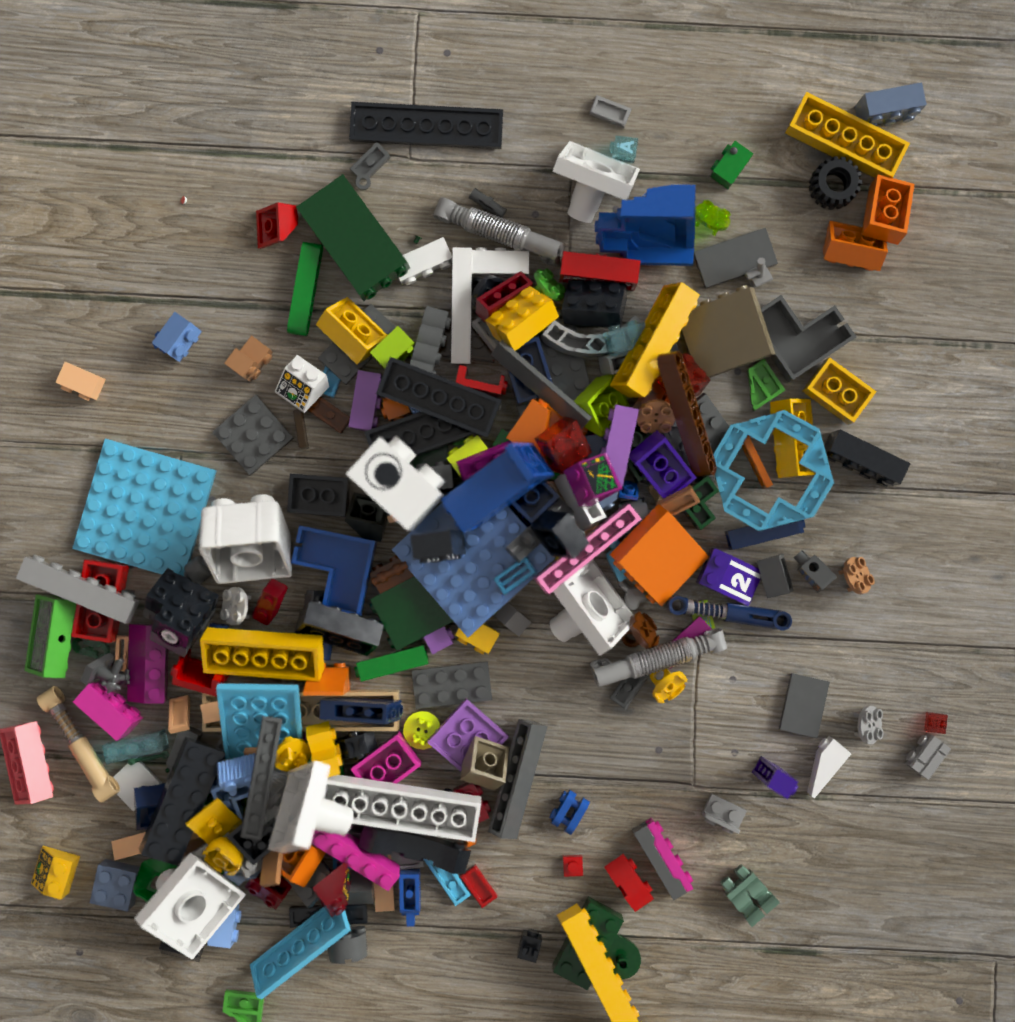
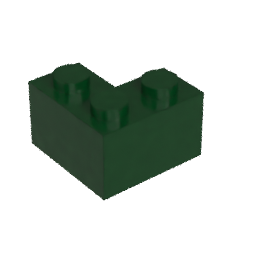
(700, 514)

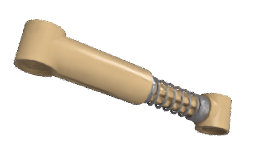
(102, 783)

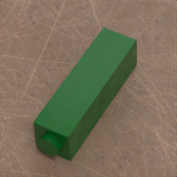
(391, 663)

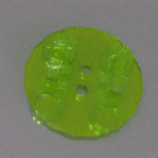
(712, 216)

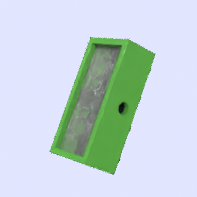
(50, 636)

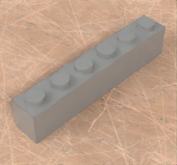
(78, 589)

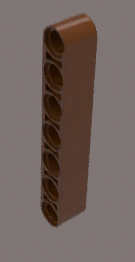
(686, 413)

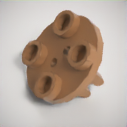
(647, 417)
(857, 575)

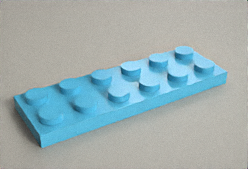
(297, 950)

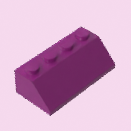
(146, 667)

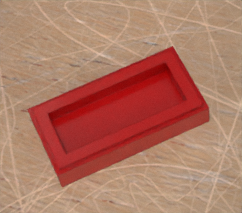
(478, 886)

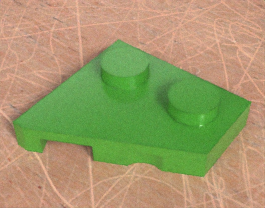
(763, 384)
(243, 1006)

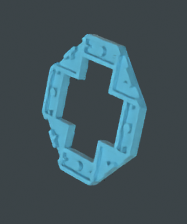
(782, 511)

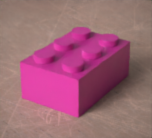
(108, 710)
(388, 762)

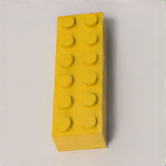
(846, 136)
(661, 332)
(262, 654)

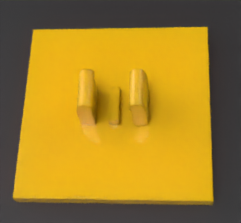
(213, 821)

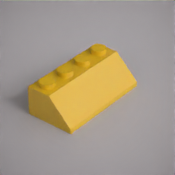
(787, 449)

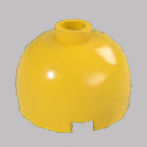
(223, 855)

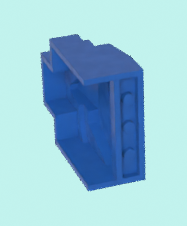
(652, 227)

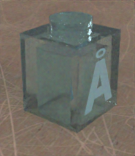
(624, 148)

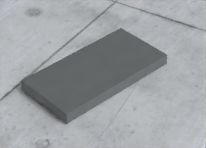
(734, 257)

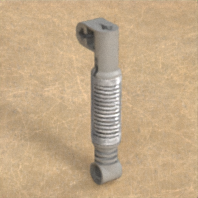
(518, 237)
(636, 664)

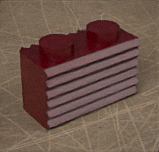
(269, 602)

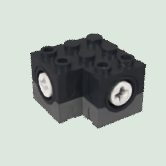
(178, 611)

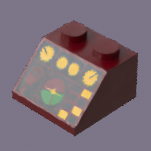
(334, 890)

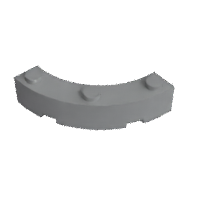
(576, 344)

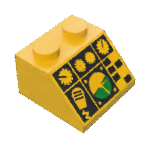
(54, 872)

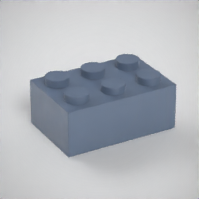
(891, 104)

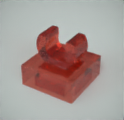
(936, 722)

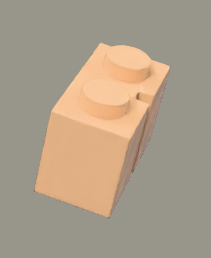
(81, 381)

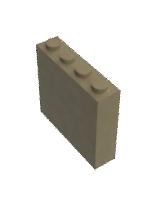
(727, 332)

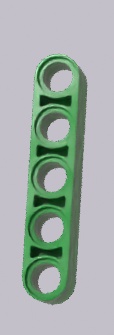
(305, 289)

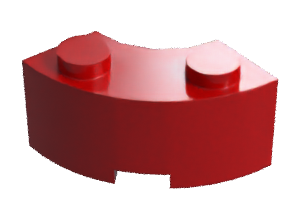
(629, 882)

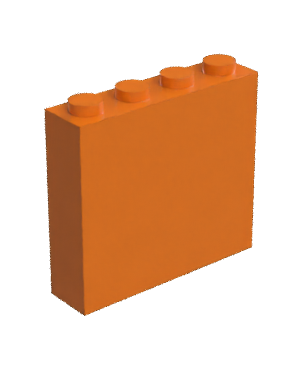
(658, 556)

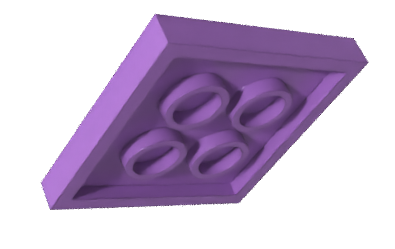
(458, 730)

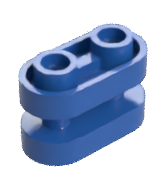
(558, 815)

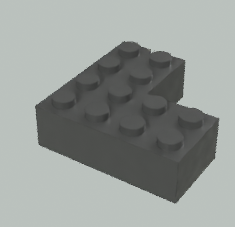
(800, 346)

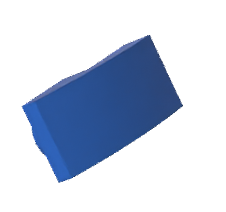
(629, 491)

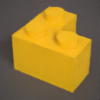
(323, 746)

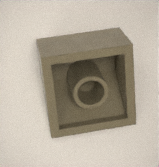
(485, 764)

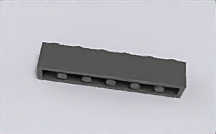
(519, 778)

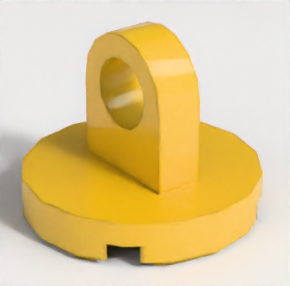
(669, 686)

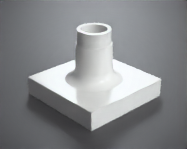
(594, 177)
(591, 609)
(305, 810)
(189, 905)

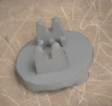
(869, 724)

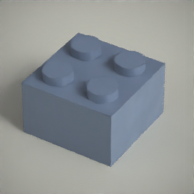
(114, 885)

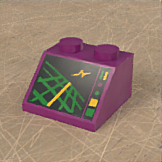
(592, 480)

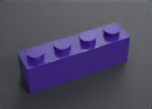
(775, 778)

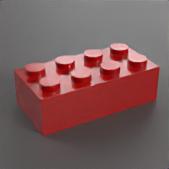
(89, 623)

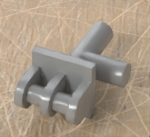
(759, 274)

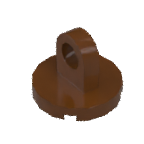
(643, 630)

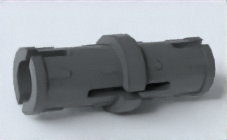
(487, 203)

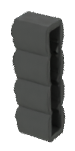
(430, 339)

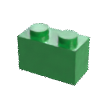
(731, 165)

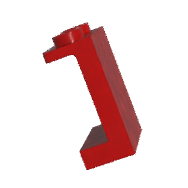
(489, 389)
(190, 675)

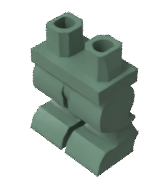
(744, 889)

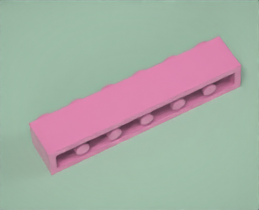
(598, 540)

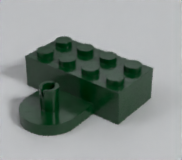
(621, 950)

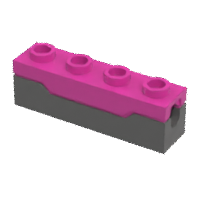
(663, 860)

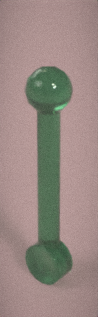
(165, 754)

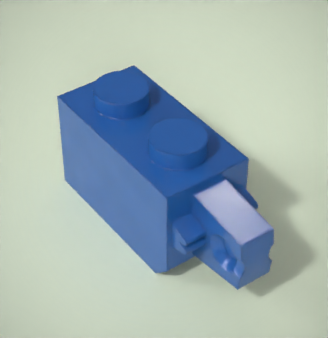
(410, 894)

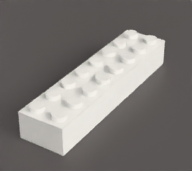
(406, 807)

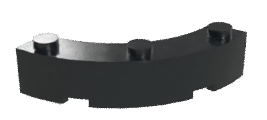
(444, 854)

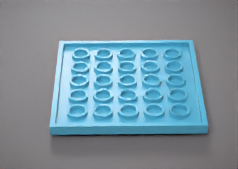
(143, 508)

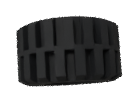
(848, 175)

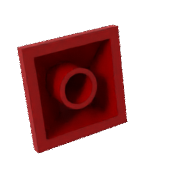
(275, 223)

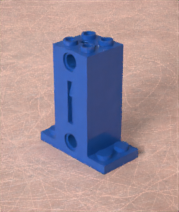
(496, 486)

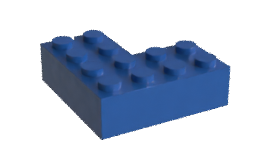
(346, 559)

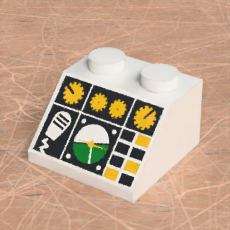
(301, 384)

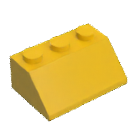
(351, 329)

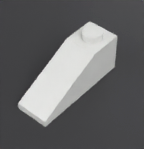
(827, 761)

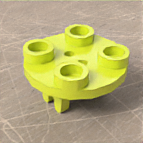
(425, 721)

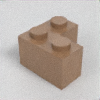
(249, 359)

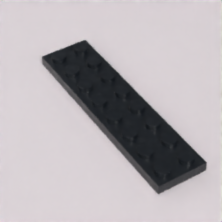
(426, 125)

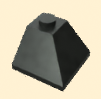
(366, 517)

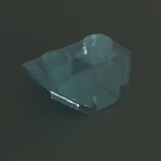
(623, 339)

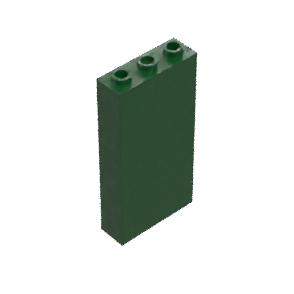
(353, 238)
(408, 613)

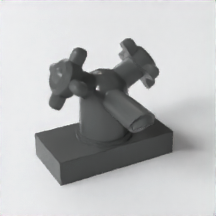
(110, 676)

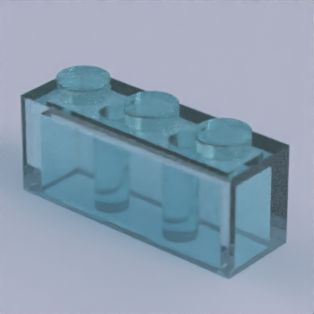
(135, 746)

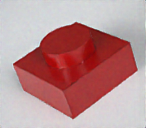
(572, 865)

